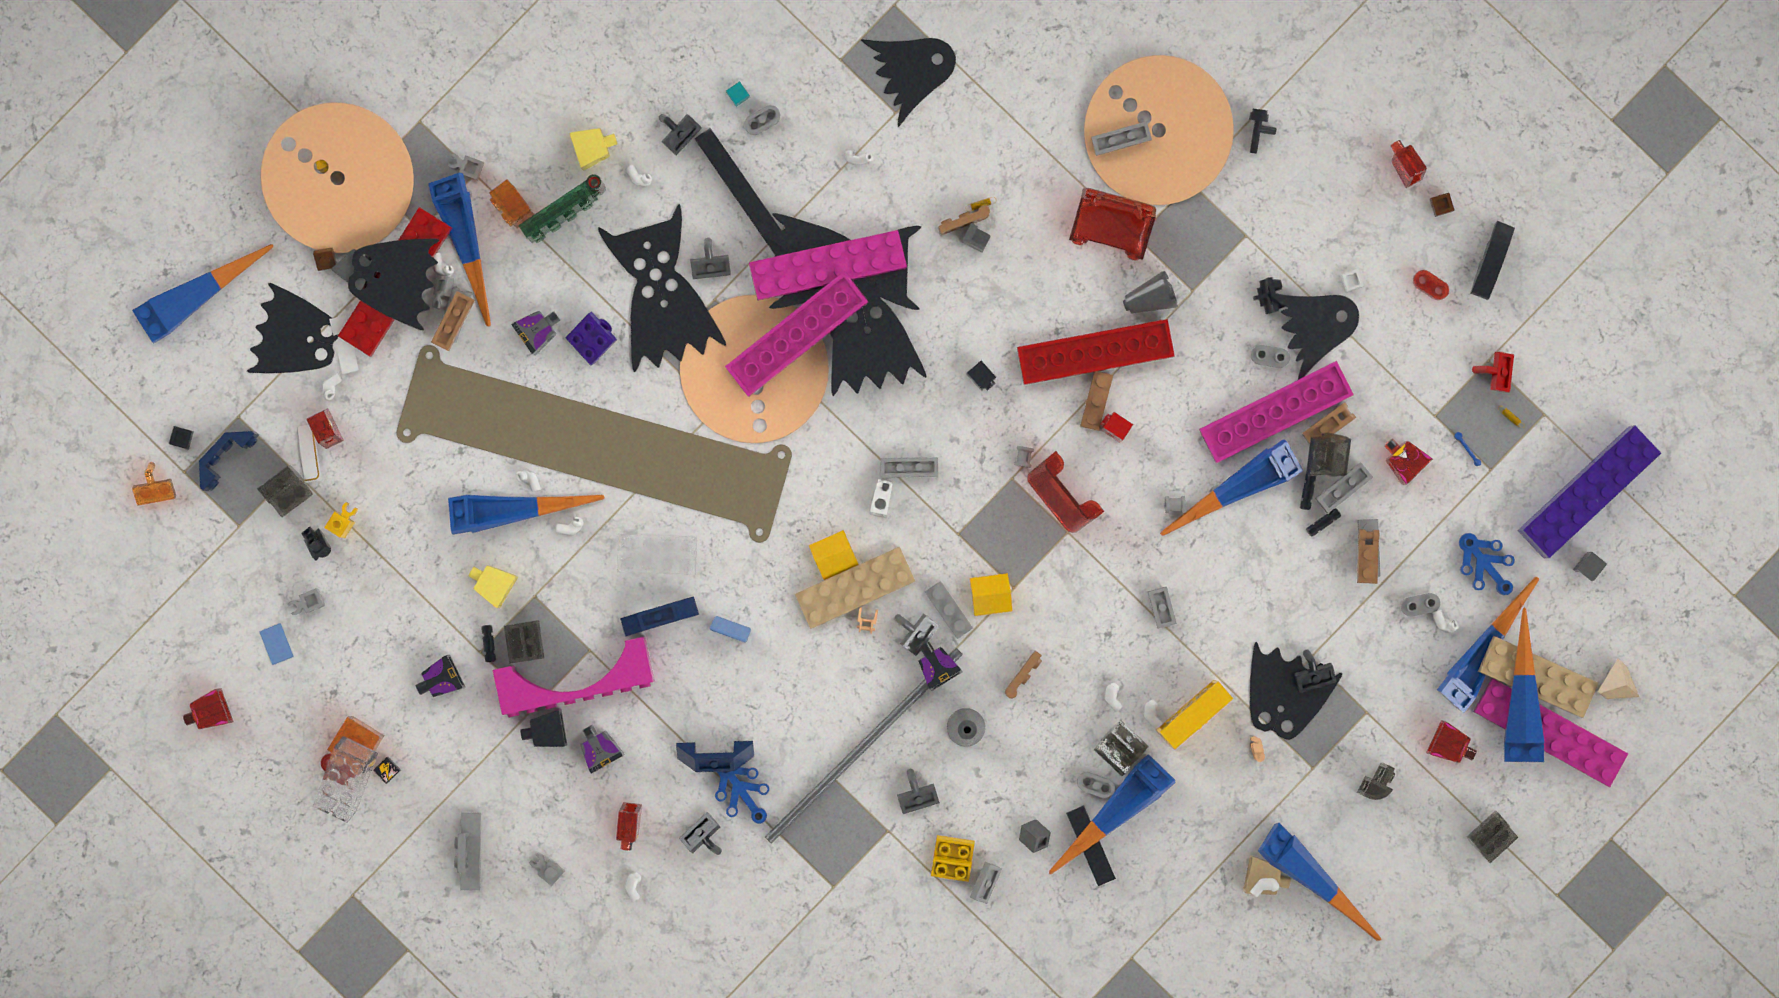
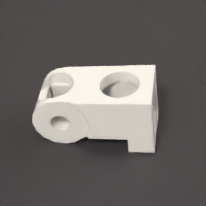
(881, 498)

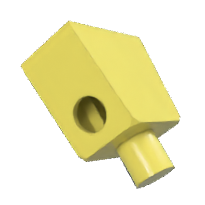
(592, 146)
(493, 584)

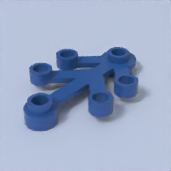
(1484, 561)
(740, 788)

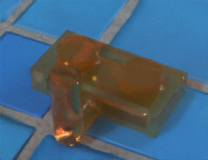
(153, 490)

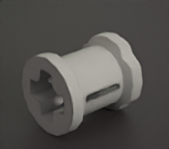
(1024, 456)
(1175, 504)

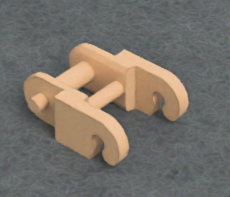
(866, 620)
(1257, 749)

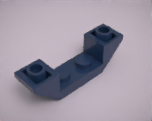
(210, 478)
(659, 616)
(715, 762)

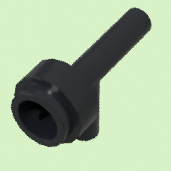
(1258, 117)

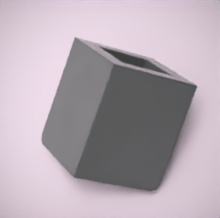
(976, 238)
(1590, 566)
(1034, 836)

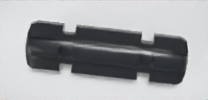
(1307, 493)
(1323, 522)
(488, 643)

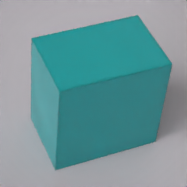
(737, 94)

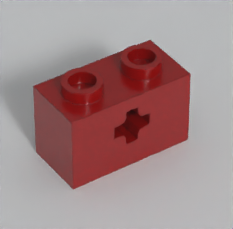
(1116, 426)

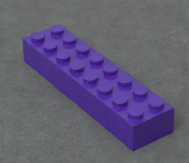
(1589, 491)

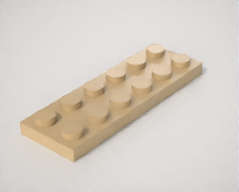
(855, 587)
(1554, 683)

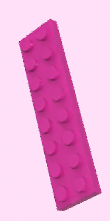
(823, 264)
(796, 334)
(1276, 412)
(1561, 737)

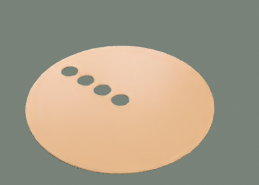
(1195, 123)
(374, 168)
(719, 399)

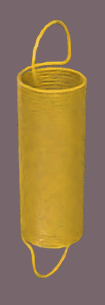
(976, 205)
(1514, 419)

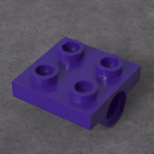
(591, 337)

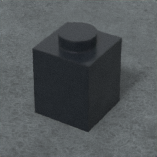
(982, 376)

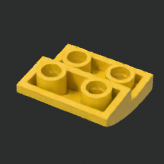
(952, 858)

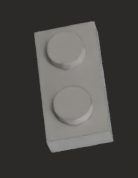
(1162, 607)
(985, 883)

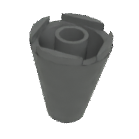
(1152, 295)
(962, 718)

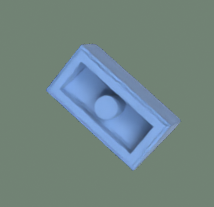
(730, 629)

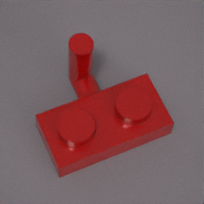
(1500, 371)

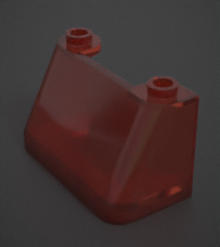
(1113, 222)
(1058, 498)

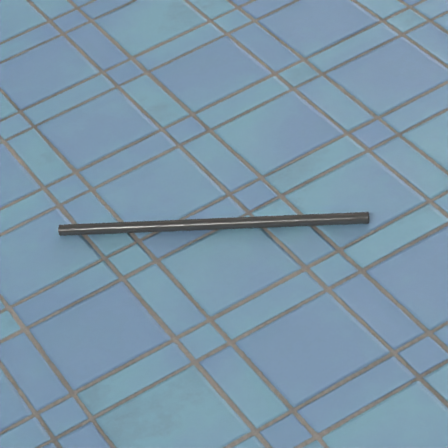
(851, 757)

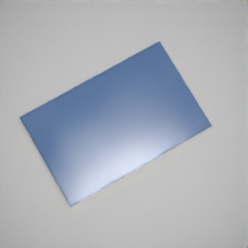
(276, 644)

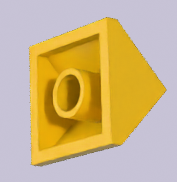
(833, 555)
(991, 594)

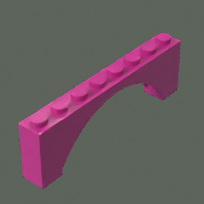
(520, 694)

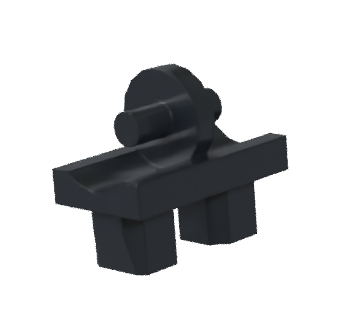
(1266, 287)
(316, 543)

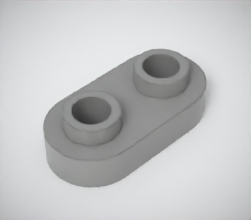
(761, 119)
(1270, 358)
(1421, 604)
(1095, 785)

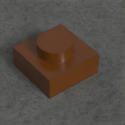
(1442, 204)
(324, 259)

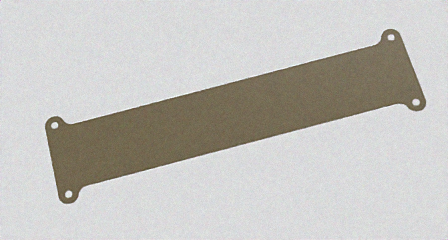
(594, 443)

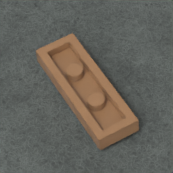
(452, 321)
(1096, 400)

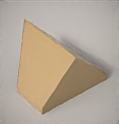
(1618, 683)

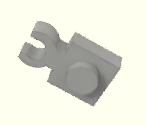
(469, 166)
(442, 290)
(309, 602)
(549, 870)

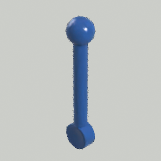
(1458, 436)

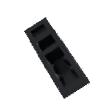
(1492, 260)
(1095, 854)

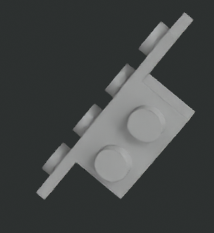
(469, 851)

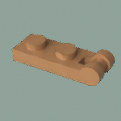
(964, 220)
(1330, 423)
(1367, 557)
(1023, 676)

